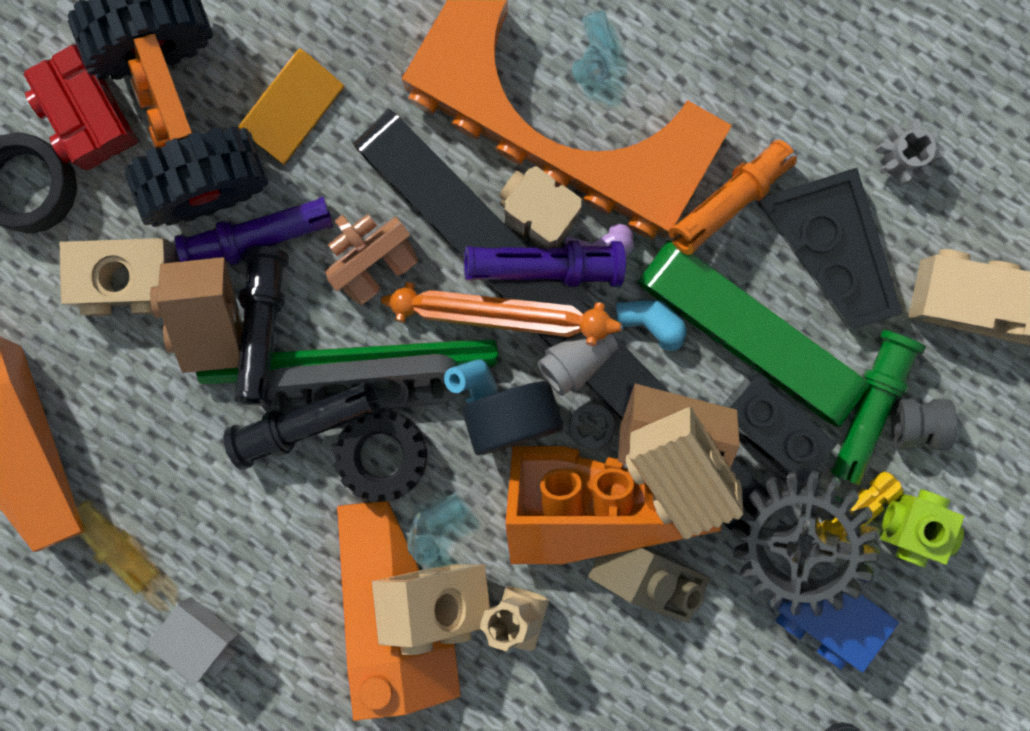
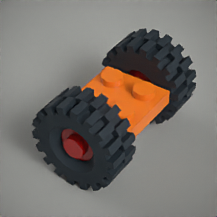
(184, 170)

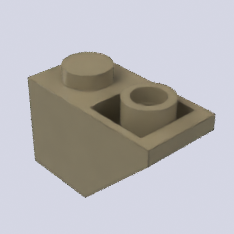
(652, 581)

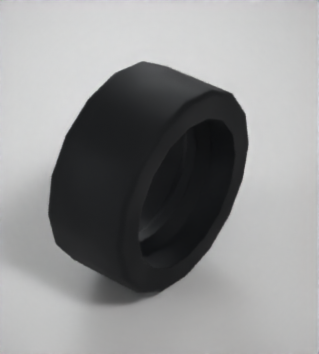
(62, 187)

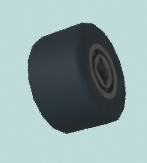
(512, 417)

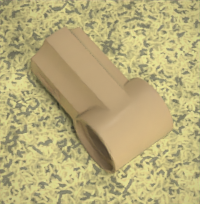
(515, 620)

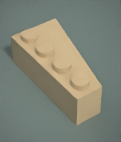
(973, 296)

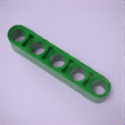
(754, 334)

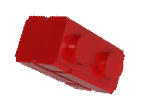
(80, 110)

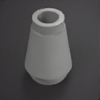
(574, 362)

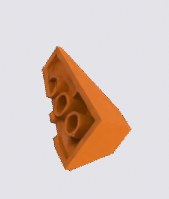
(32, 478)
(577, 508)
(379, 675)

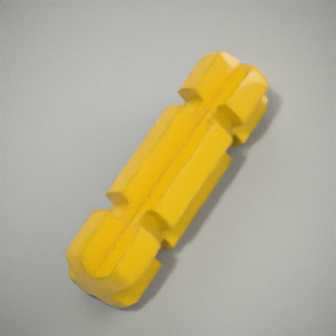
(883, 490)

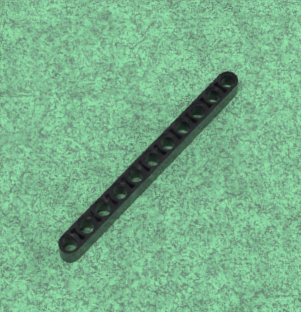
(467, 221)

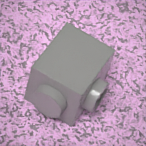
(194, 641)

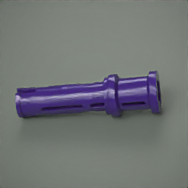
(232, 240)
(569, 263)

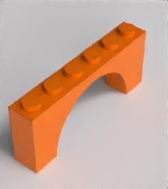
(642, 181)

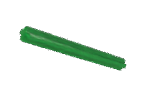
(458, 350)

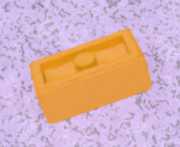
(292, 106)

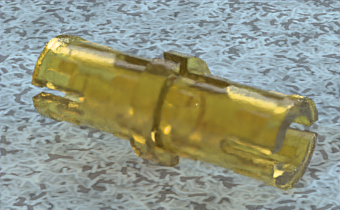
(115, 549)

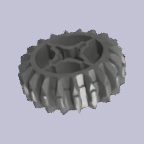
(829, 546)

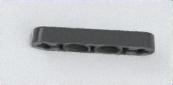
(421, 368)

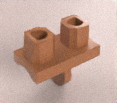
(351, 269)

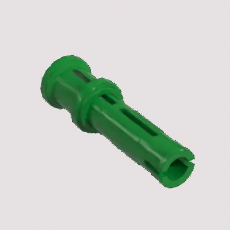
(886, 383)

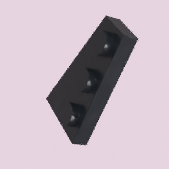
(838, 245)

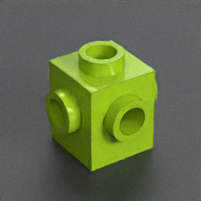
(905, 525)

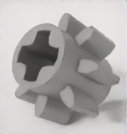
(924, 145)

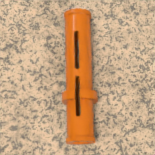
(747, 183)

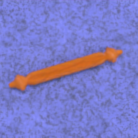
(502, 313)

